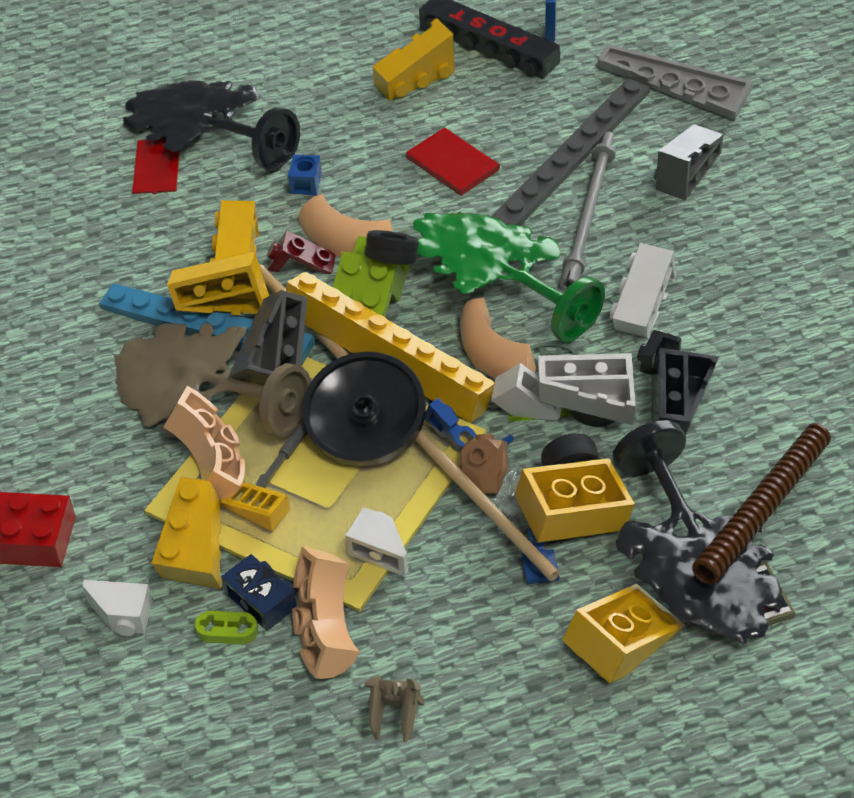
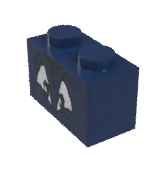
(259, 591)

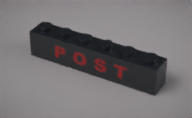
(493, 37)

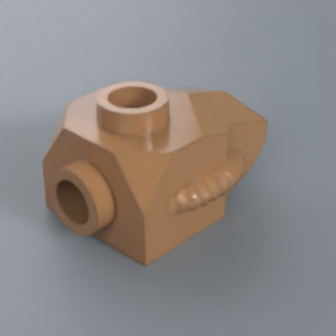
(485, 462)

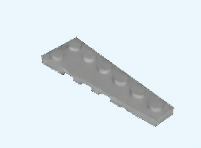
(692, 84)

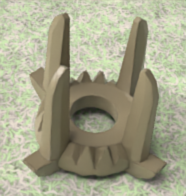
(393, 692)

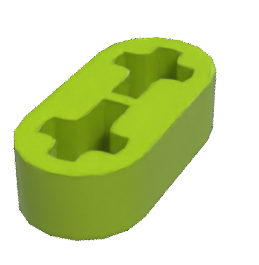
(226, 627)

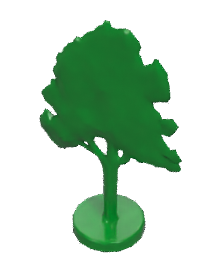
(481, 248)

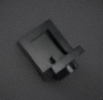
(648, 352)

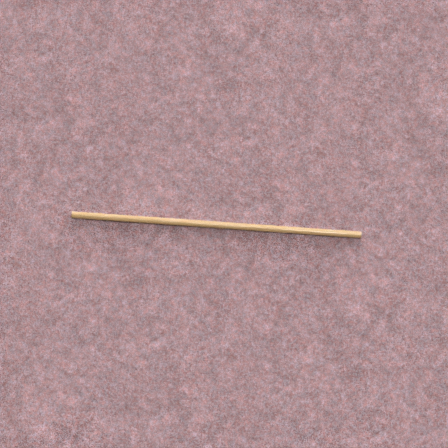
(450, 467)

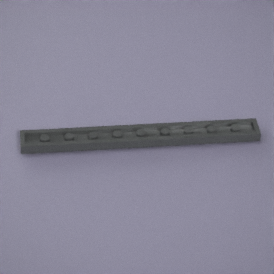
(571, 153)

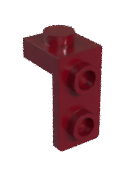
(302, 251)

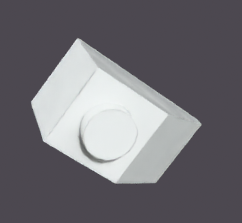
(519, 396)
(377, 541)
(120, 604)

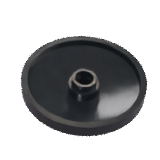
(364, 409)

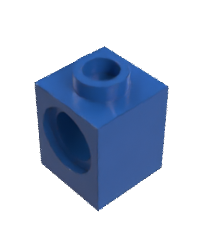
(305, 174)

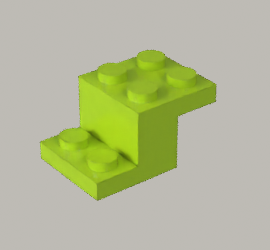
(369, 280)

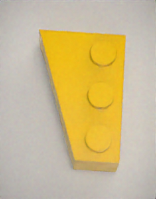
(417, 64)
(236, 229)
(219, 285)
(190, 536)

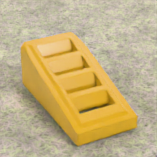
(267, 518)

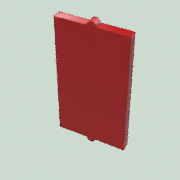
(155, 168)

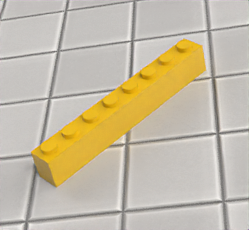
(365, 331)

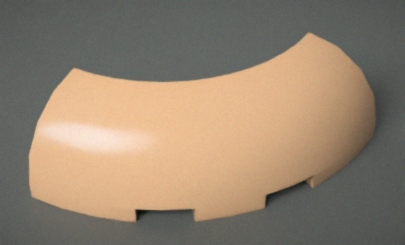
(332, 229)
(486, 348)
(209, 441)
(320, 613)

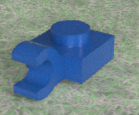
(444, 422)
(532, 573)

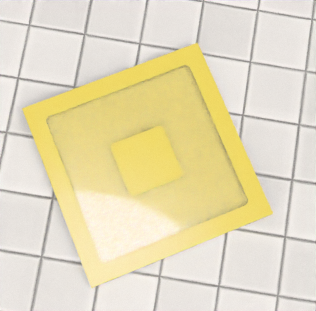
(321, 496)

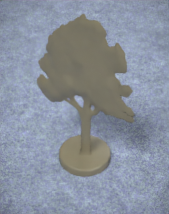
(160, 368)

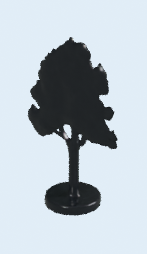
(185, 108)
(738, 599)

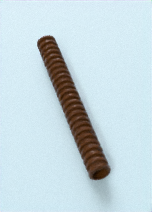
(761, 504)

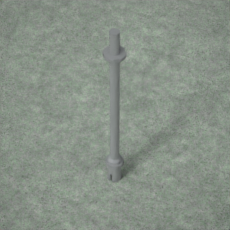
(574, 264)

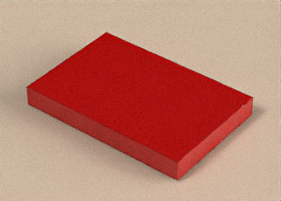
(452, 161)

